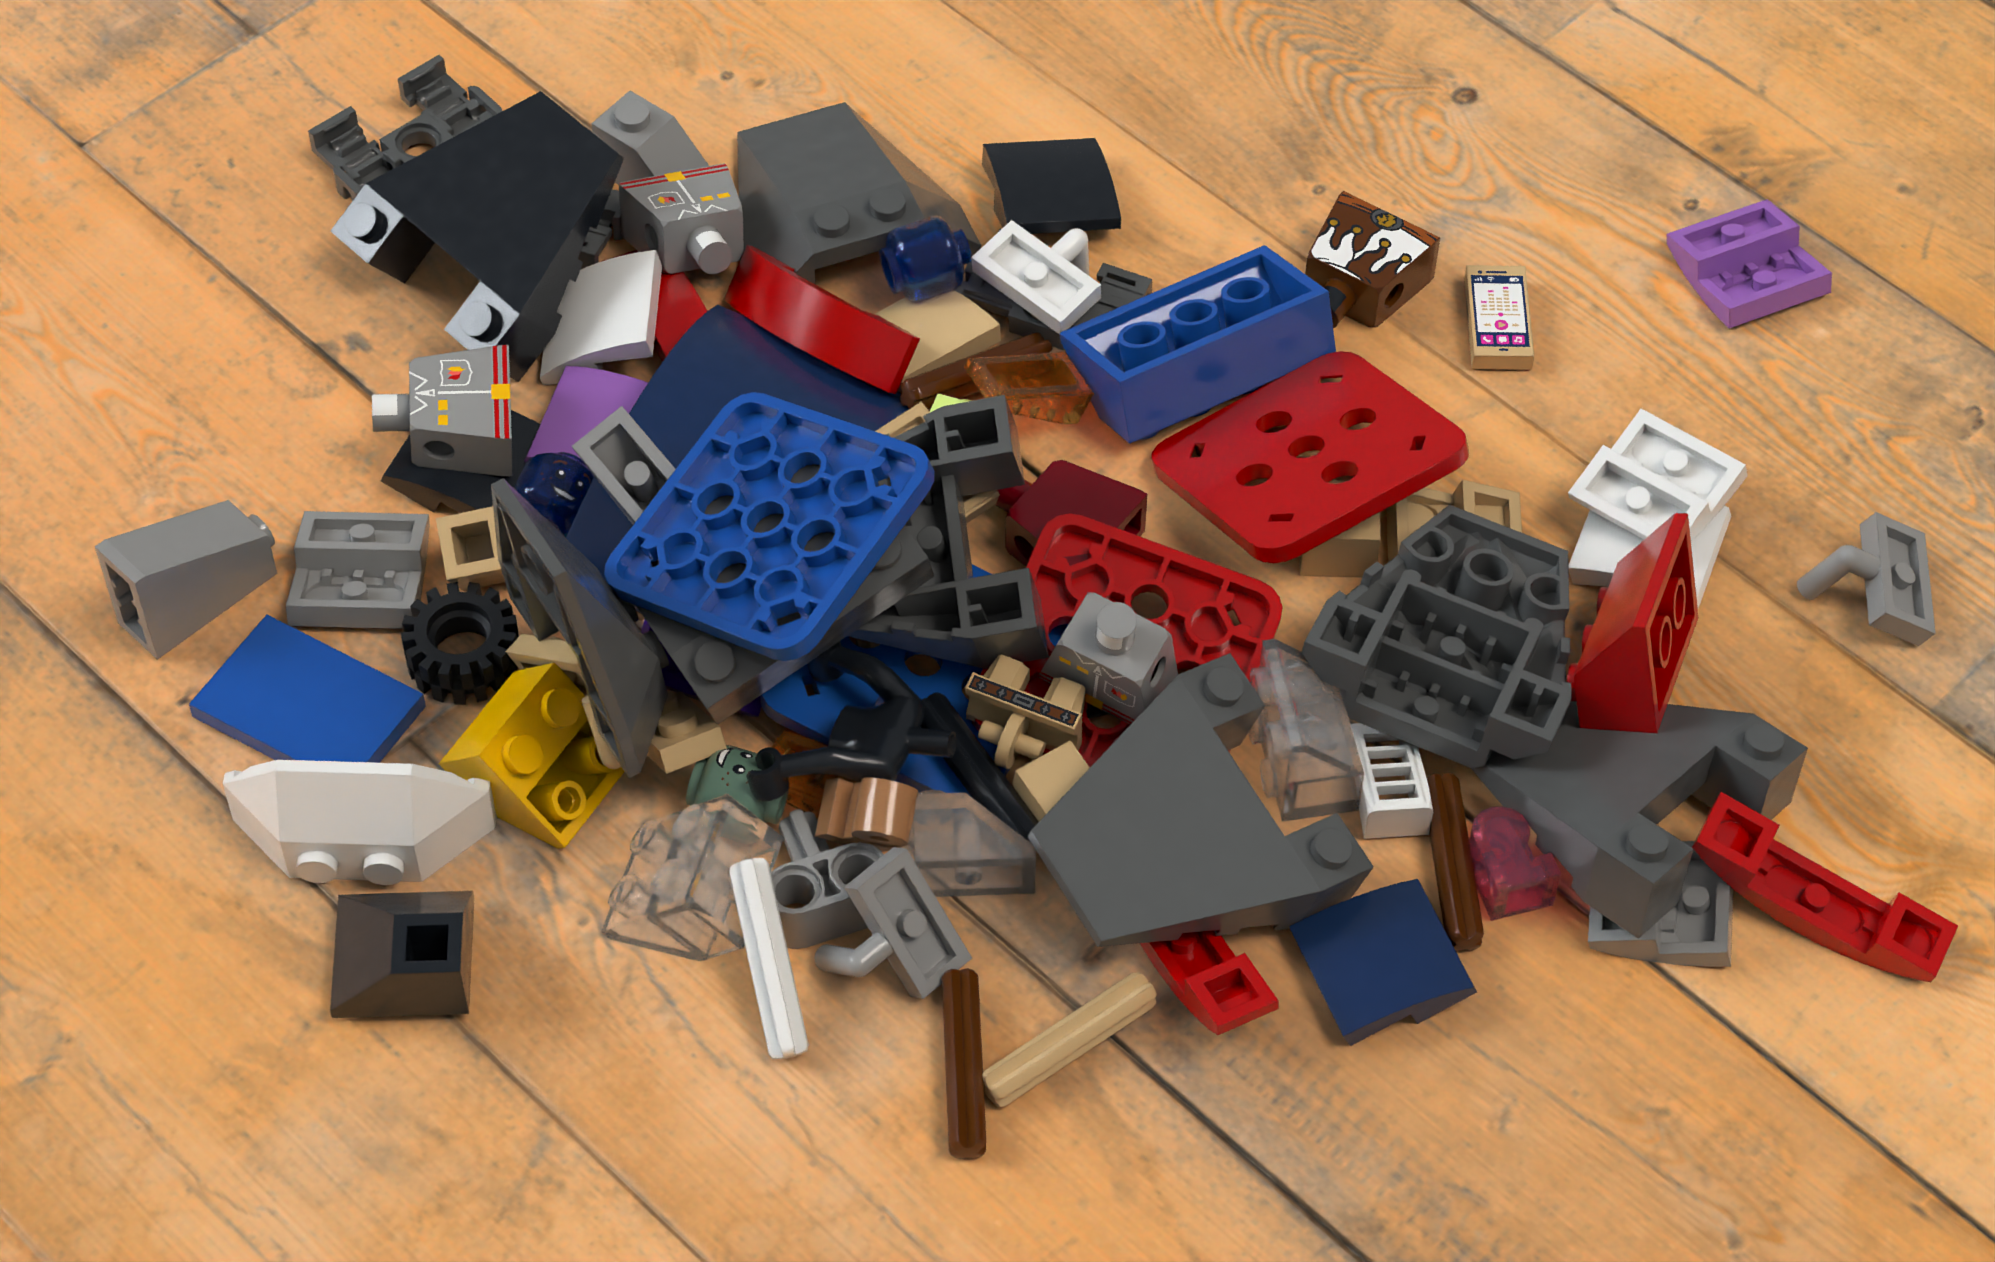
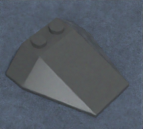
(831, 190)
(567, 593)

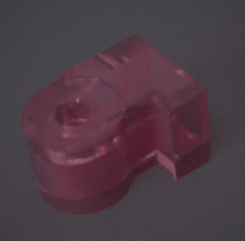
(1505, 868)

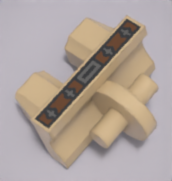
(1021, 720)

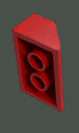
(1638, 635)

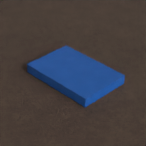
(305, 699)

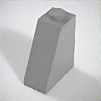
(184, 572)

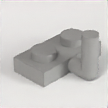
(1894, 575)
(905, 927)

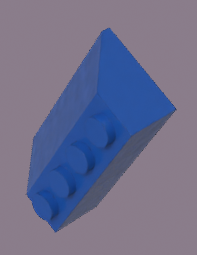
(1200, 342)

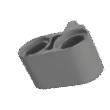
(818, 881)

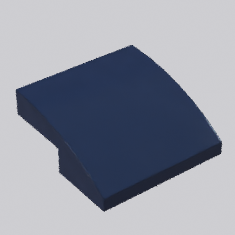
(1382, 959)

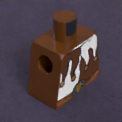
(1370, 261)

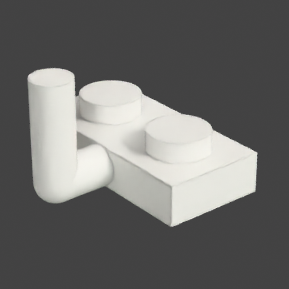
(1040, 279)

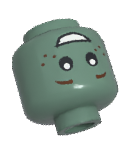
(726, 774)

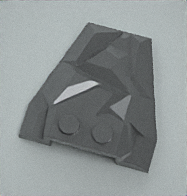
(1454, 641)

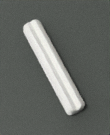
(768, 958)

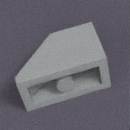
(646, 138)
(624, 462)

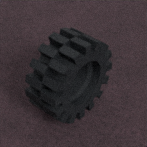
(452, 615)

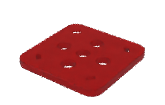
(1297, 505)
(1123, 567)

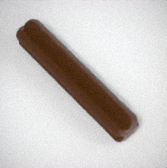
(954, 380)
(1454, 863)
(963, 1064)

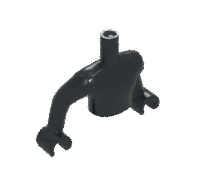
(863, 739)

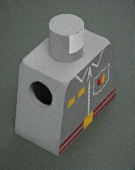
(686, 217)
(454, 411)
(1113, 657)

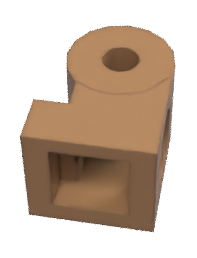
(867, 812)

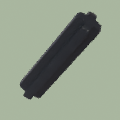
(977, 769)

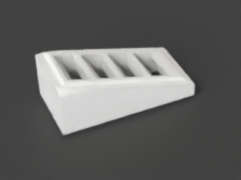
(1392, 816)

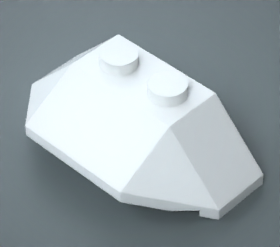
(359, 817)

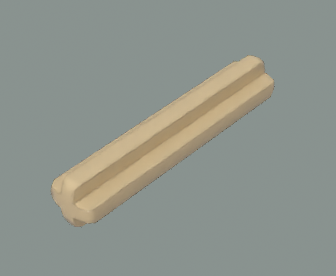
(1068, 1039)

